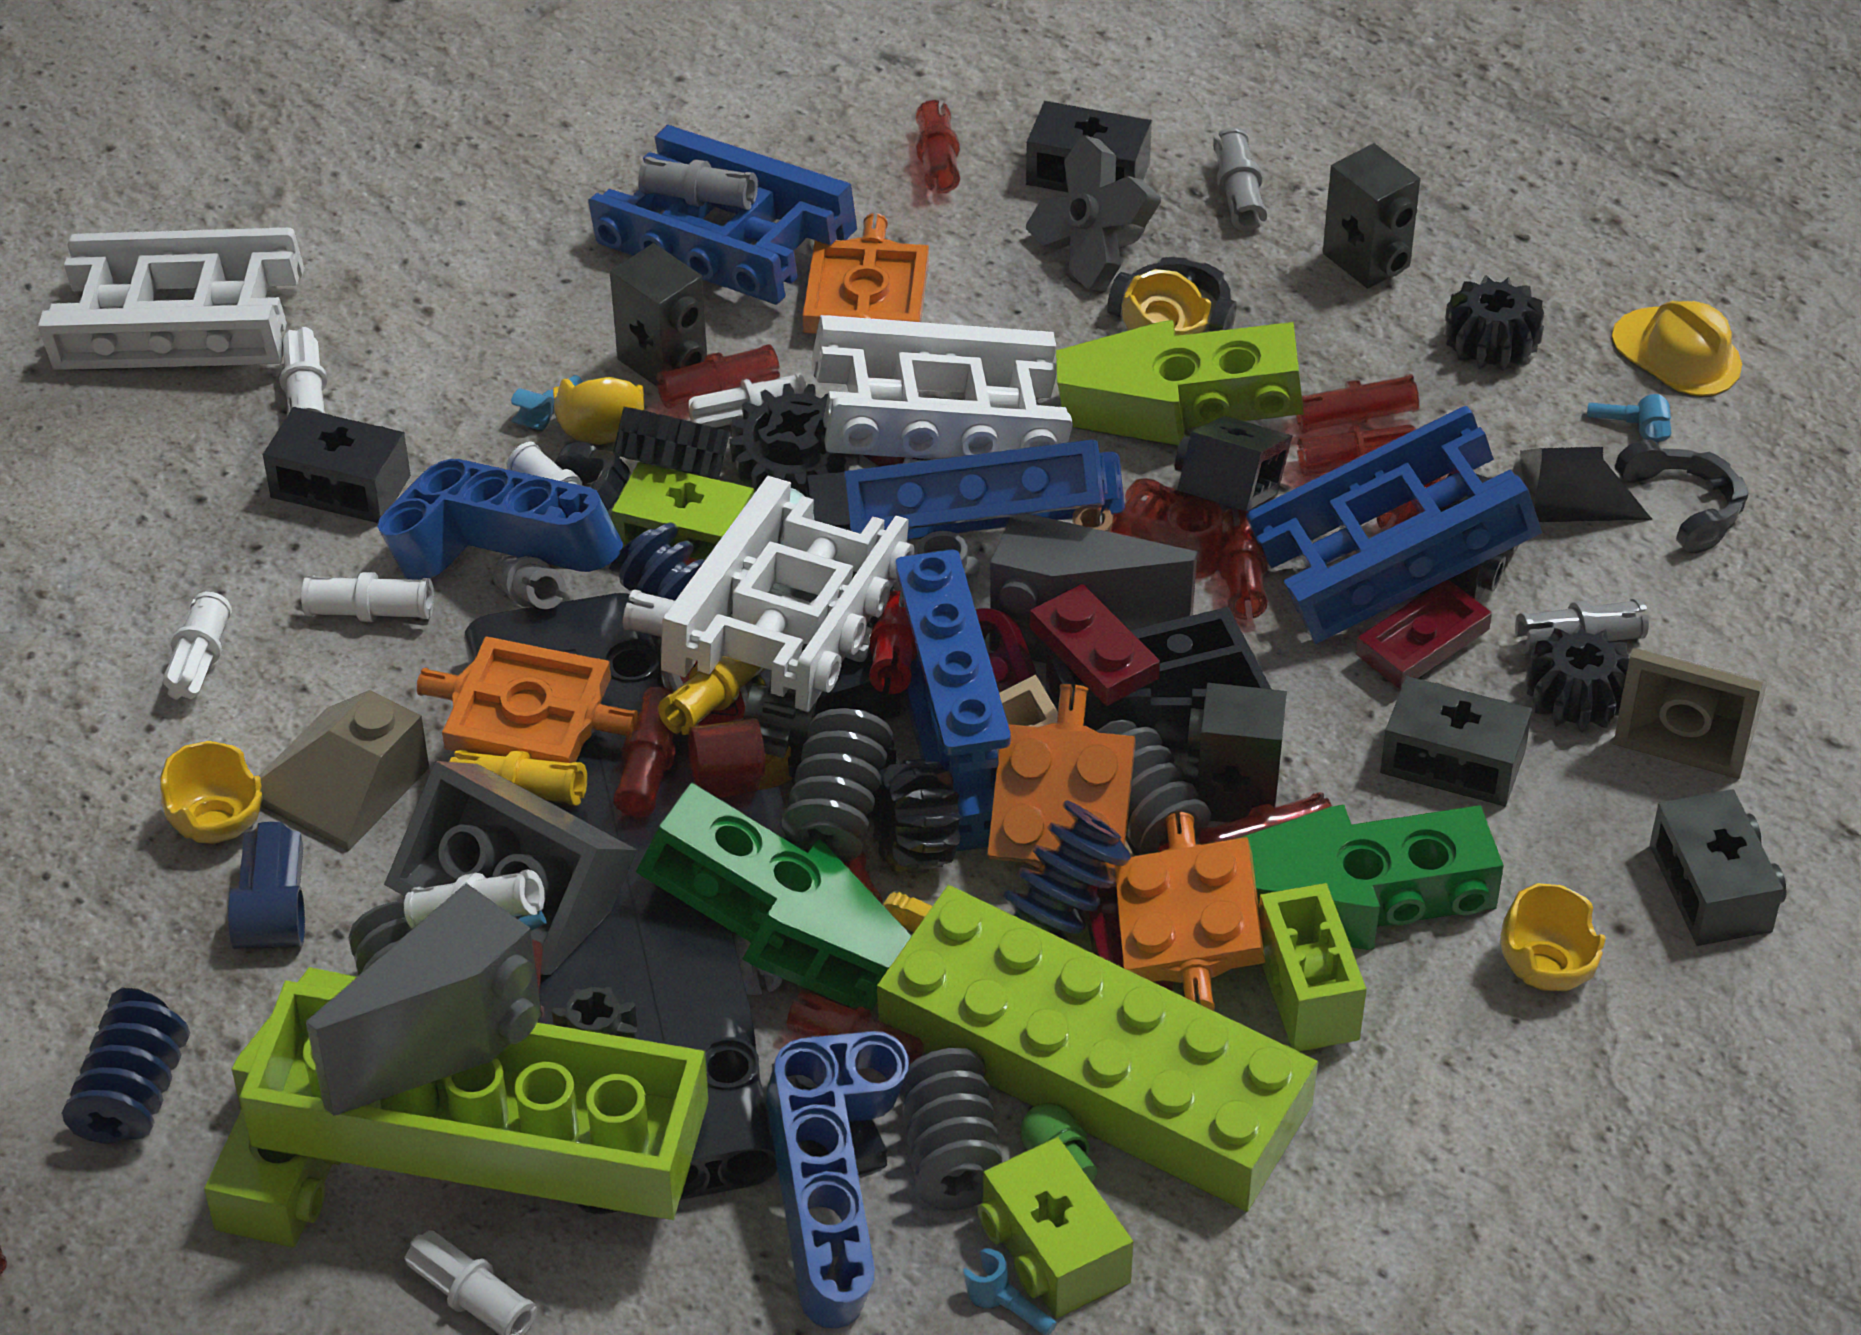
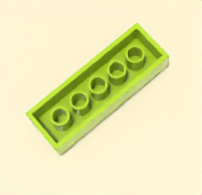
(1102, 1044)
(546, 1118)

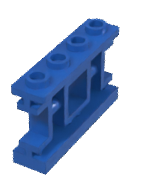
(800, 198)
(987, 488)
(1408, 554)
(953, 686)

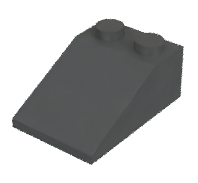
(1129, 575)
(428, 1005)

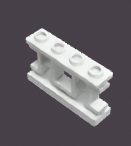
(137, 332)
(893, 358)
(772, 628)

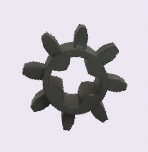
(778, 718)
(598, 1012)

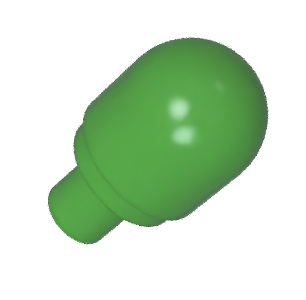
(1052, 1121)

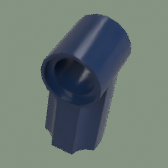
(269, 899)

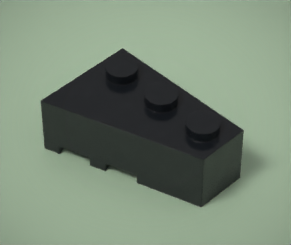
(1190, 654)

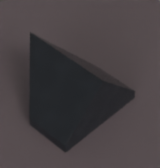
(1576, 486)

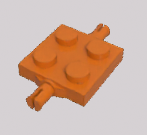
(866, 278)
(526, 702)
(1054, 766)
(1190, 911)

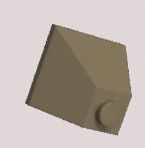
(1688, 712)
(347, 768)

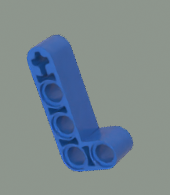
(497, 511)
(831, 1179)

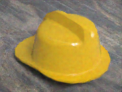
(1681, 345)

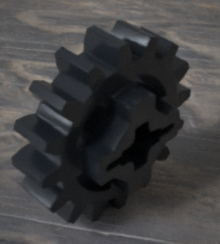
(785, 440)

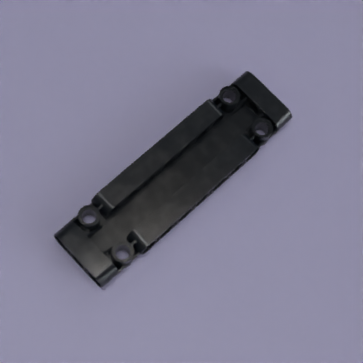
(652, 944)

